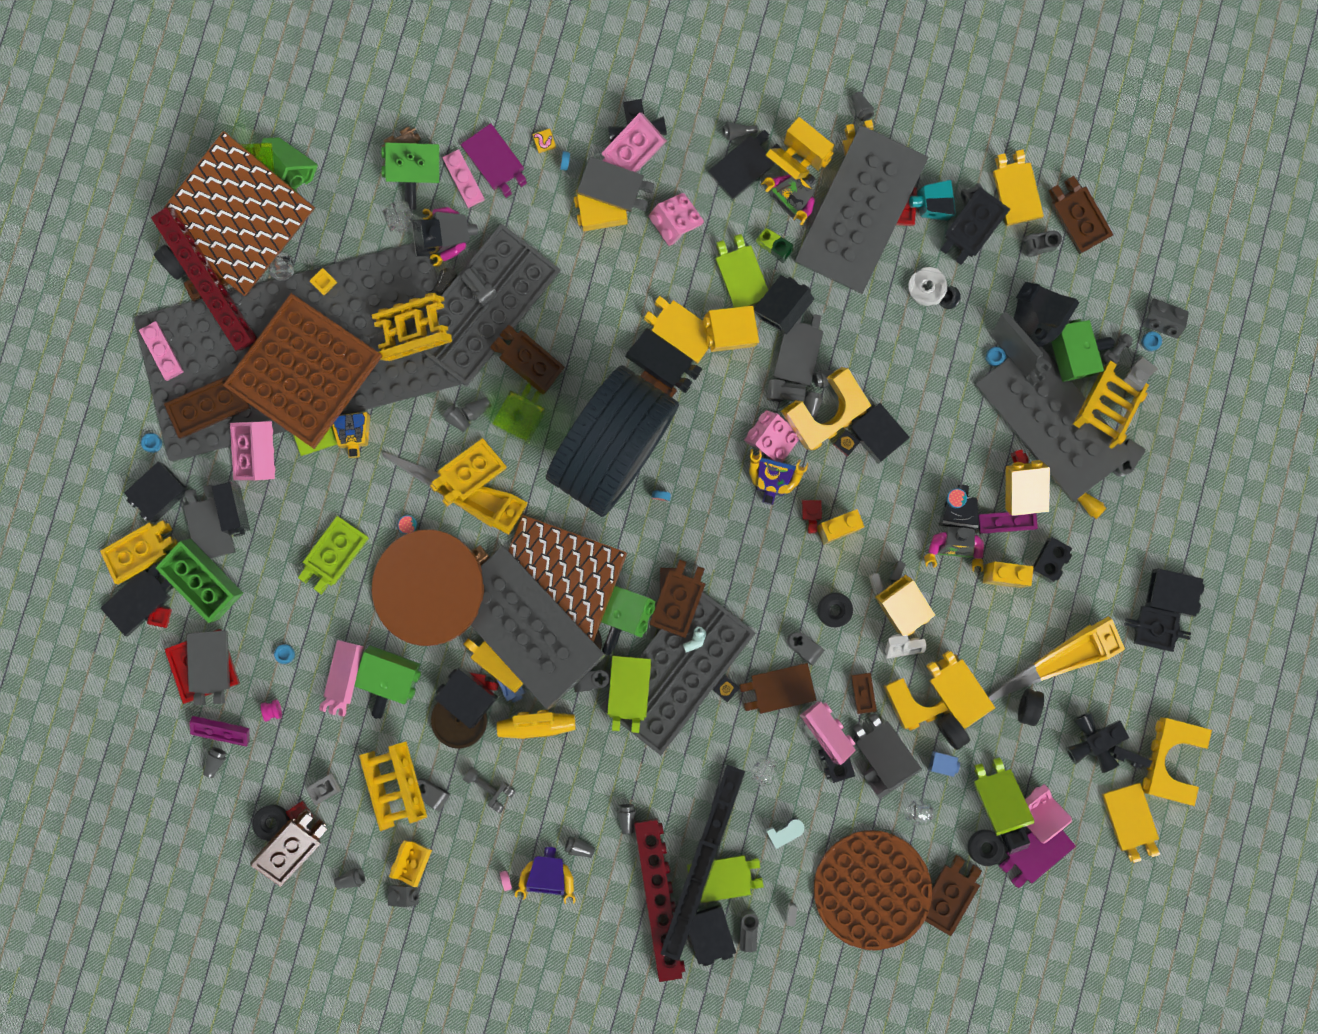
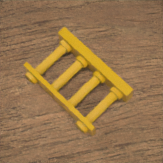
(1093, 402)
(407, 782)

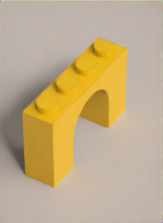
(851, 405)
(907, 709)
(1168, 735)

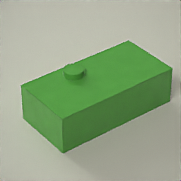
(199, 580)

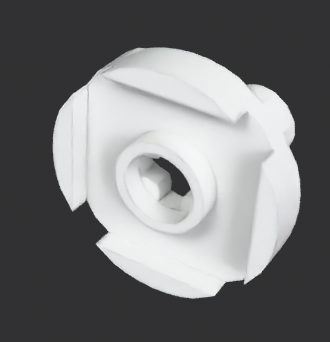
(921, 278)

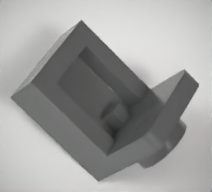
(403, 895)

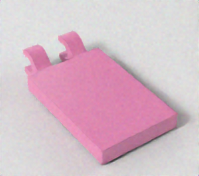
(634, 145)
(341, 677)

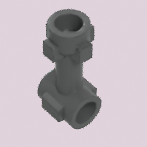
(1124, 341)

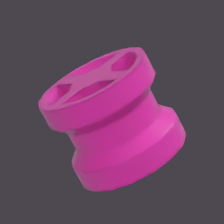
(271, 710)

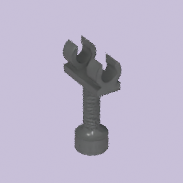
(472, 776)

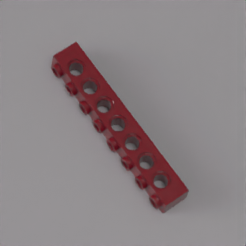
(204, 278)
(644, 828)

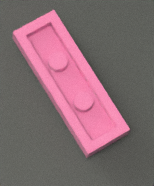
(463, 178)
(161, 351)

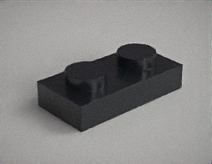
(1136, 760)

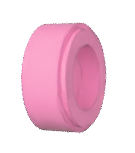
(505, 880)

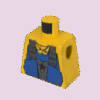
(352, 432)

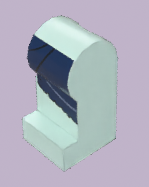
(787, 833)

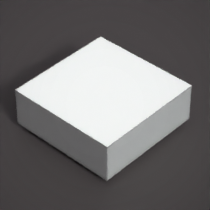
(876, 583)
(791, 914)

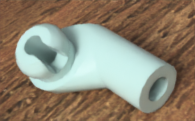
(697, 639)

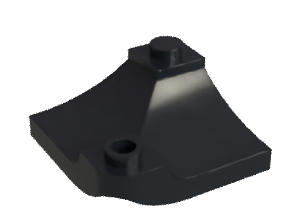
(1043, 312)

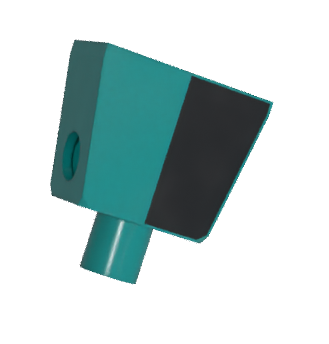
(935, 201)

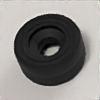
(169, 262)
(835, 599)
(1030, 707)
(953, 731)
(260, 817)
(997, 847)

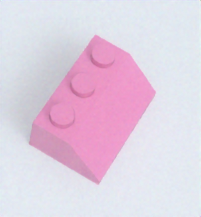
(252, 450)
(828, 732)

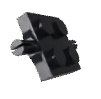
(1157, 628)

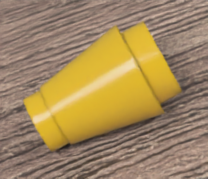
(1092, 505)

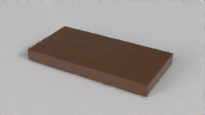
(204, 408)

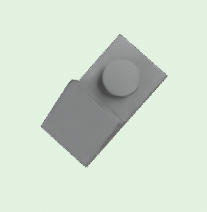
(1140, 373)
(324, 789)

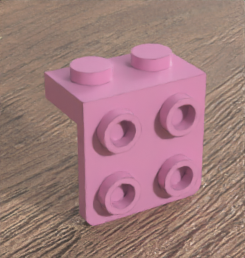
(675, 218)
(772, 436)
(1047, 813)

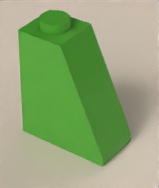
(290, 163)

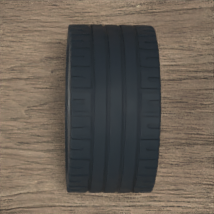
(611, 440)

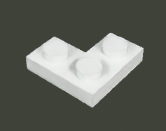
(902, 646)

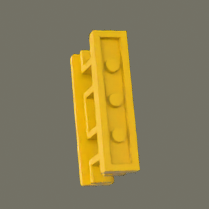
(415, 342)

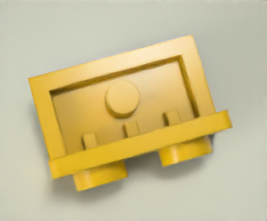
(410, 862)

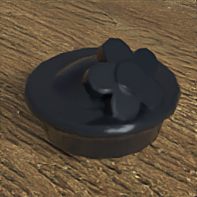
(951, 298)

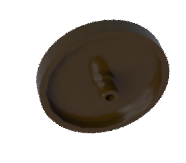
(452, 731)

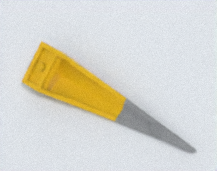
(486, 504)
(1086, 647)

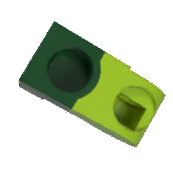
(775, 244)

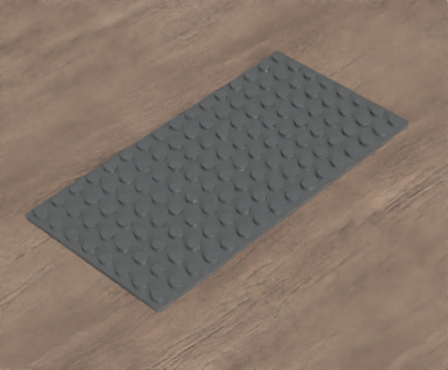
(360, 291)

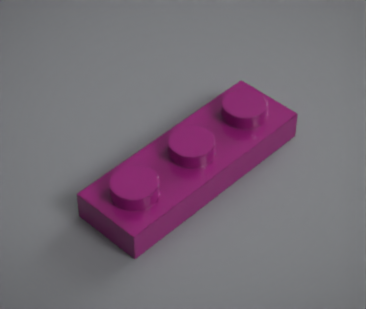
(1006, 522)
(219, 731)

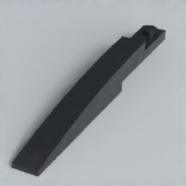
(703, 863)

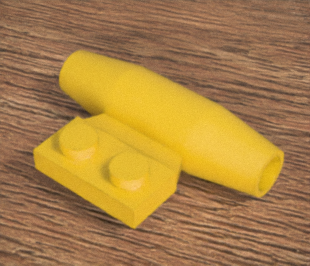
(536, 725)

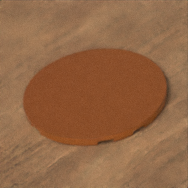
(427, 587)
(872, 890)

